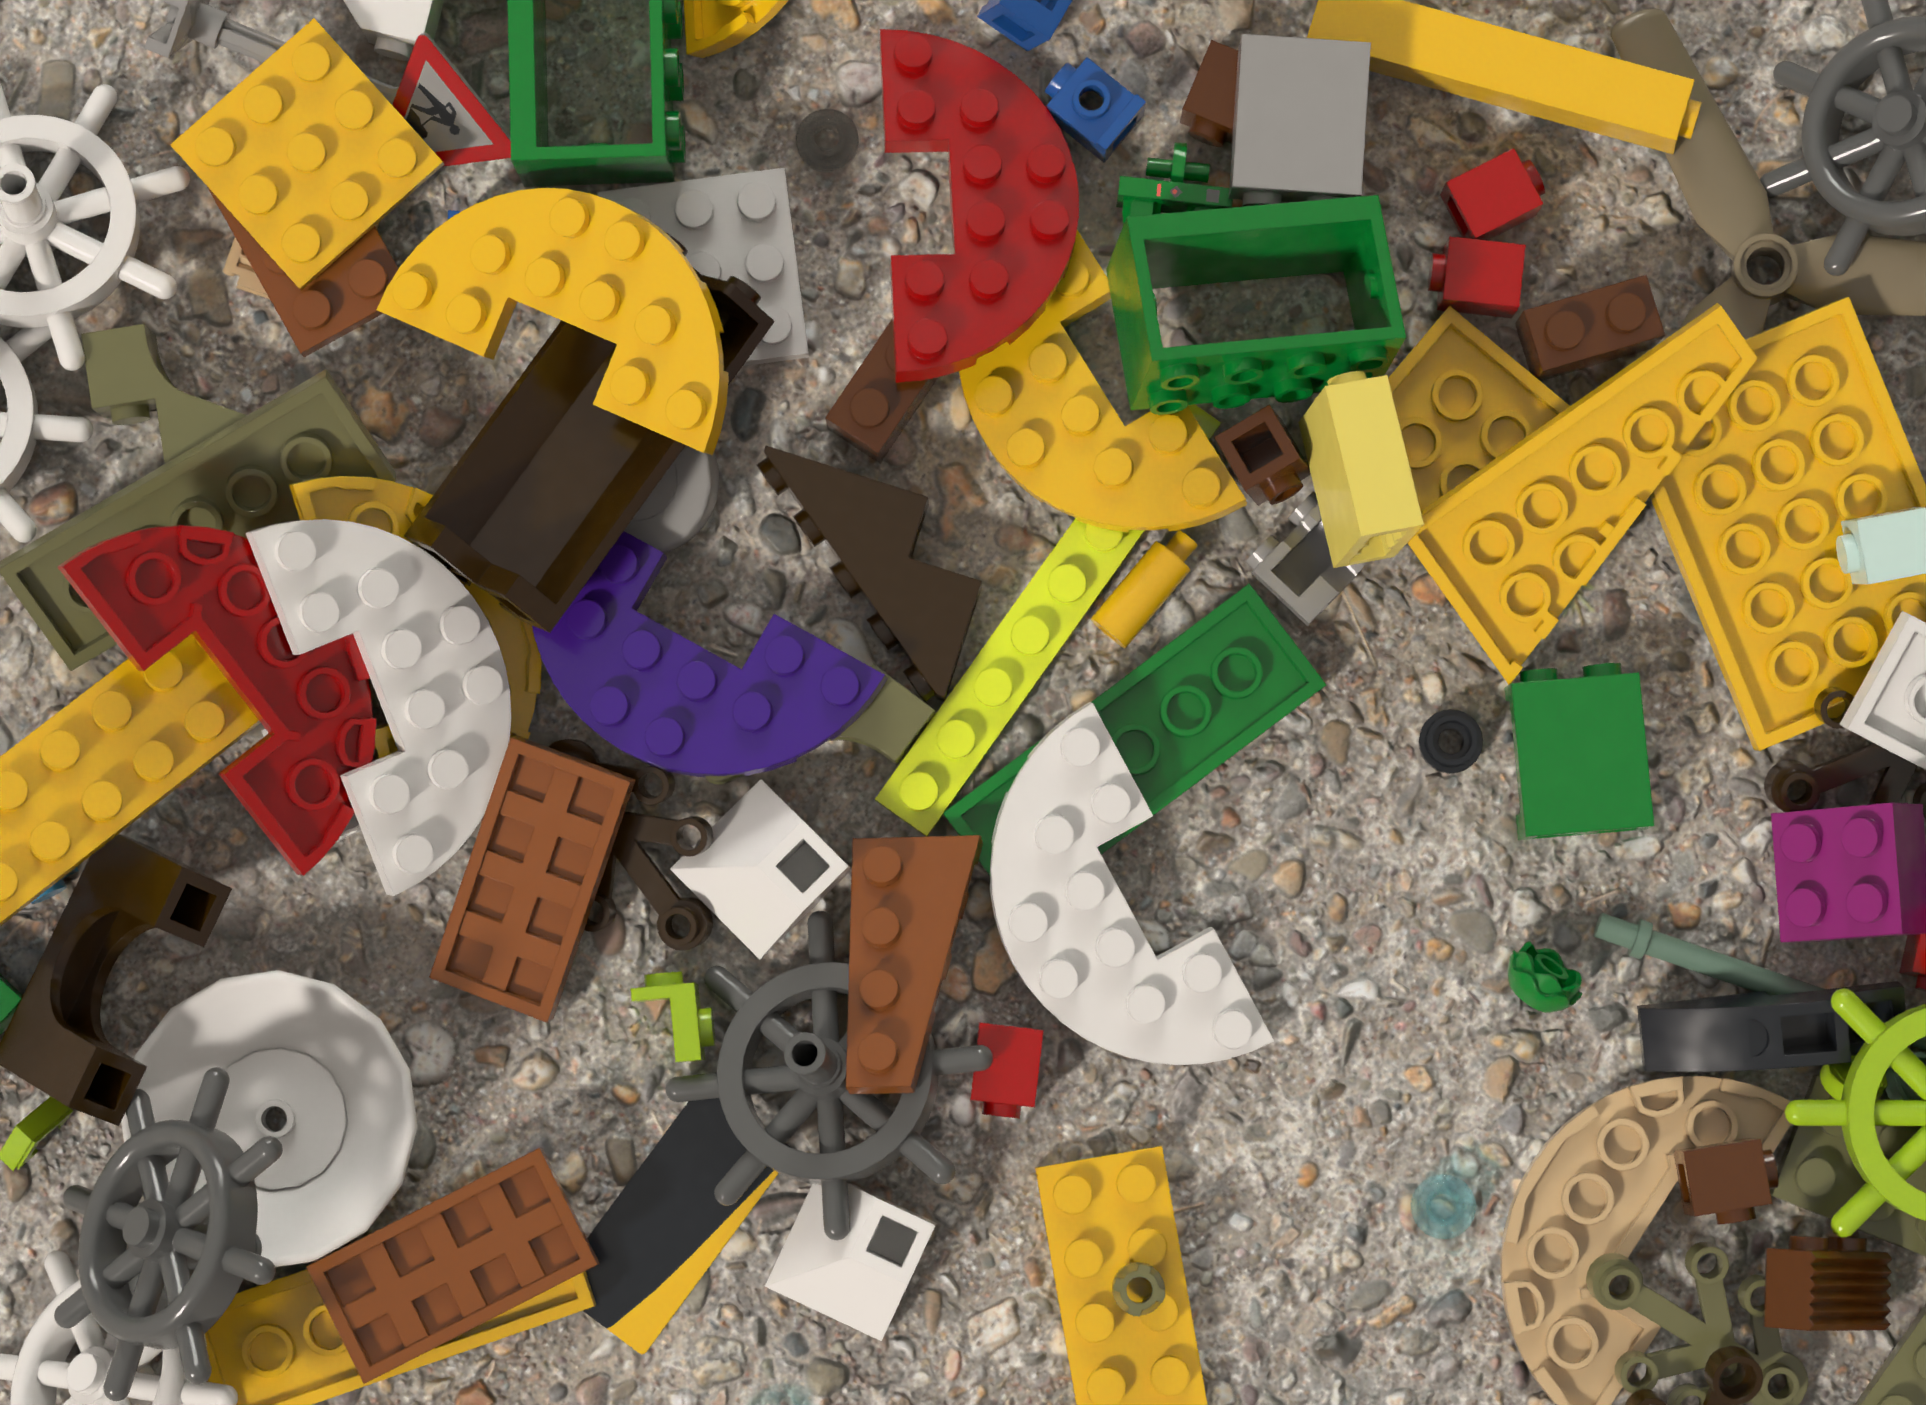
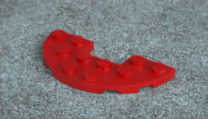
(1008, 201)
(317, 705)

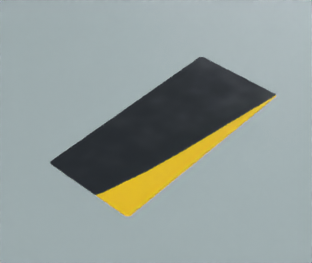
(668, 1225)

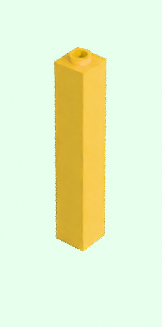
(1515, 70)

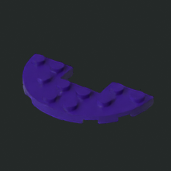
(682, 703)

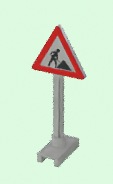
(429, 97)

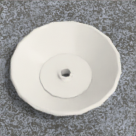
(330, 1071)

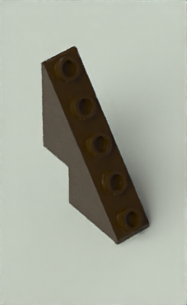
(873, 537)

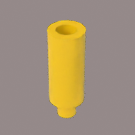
(1144, 589)

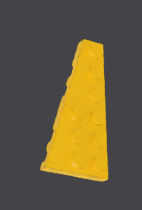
(1555, 505)

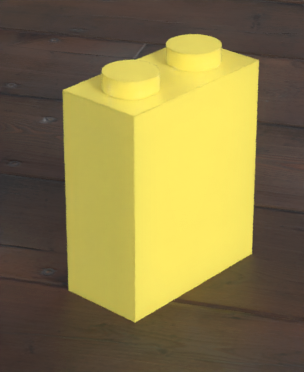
(1360, 469)

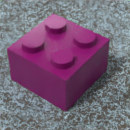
(1850, 872)

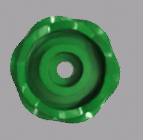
(1542, 979)

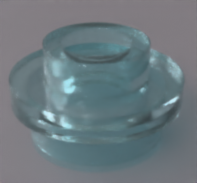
(1463, 1210)

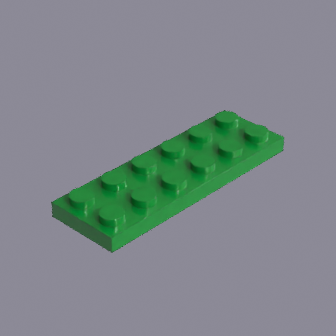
(1181, 710)

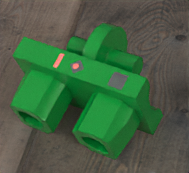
(1153, 196)

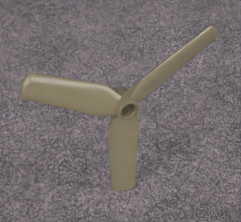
(1735, 210)

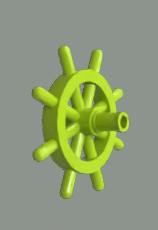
(1860, 1112)

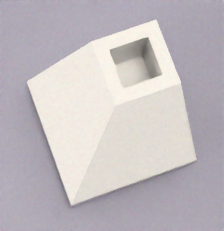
(761, 869)
(857, 1276)

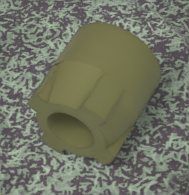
(1125, 1275)

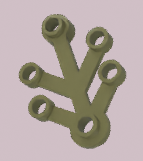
(1702, 1336)

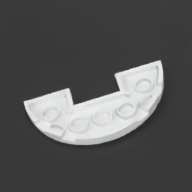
(431, 671)
(1074, 928)

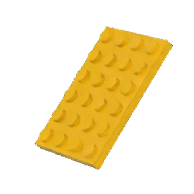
(1761, 513)

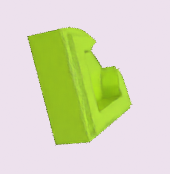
(31, 1130)

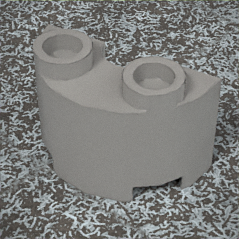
(1301, 566)

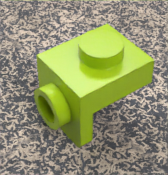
(691, 1024)

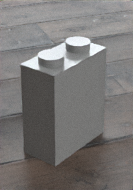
(1298, 119)

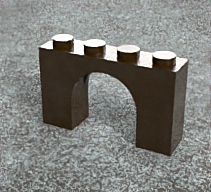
(57, 1027)

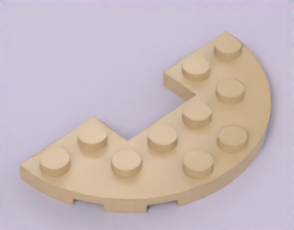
(1596, 1196)

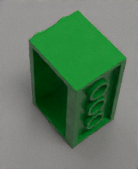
(593, 162)
(1246, 246)

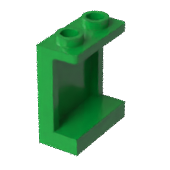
(1580, 753)

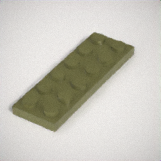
(224, 483)

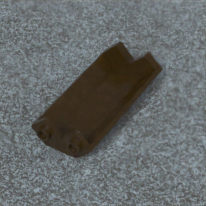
(558, 476)

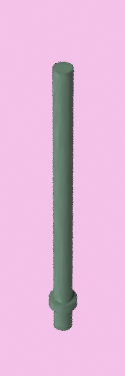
(1642, 940)

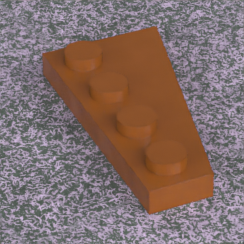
(901, 942)

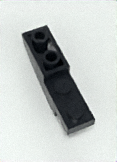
(1757, 1030)

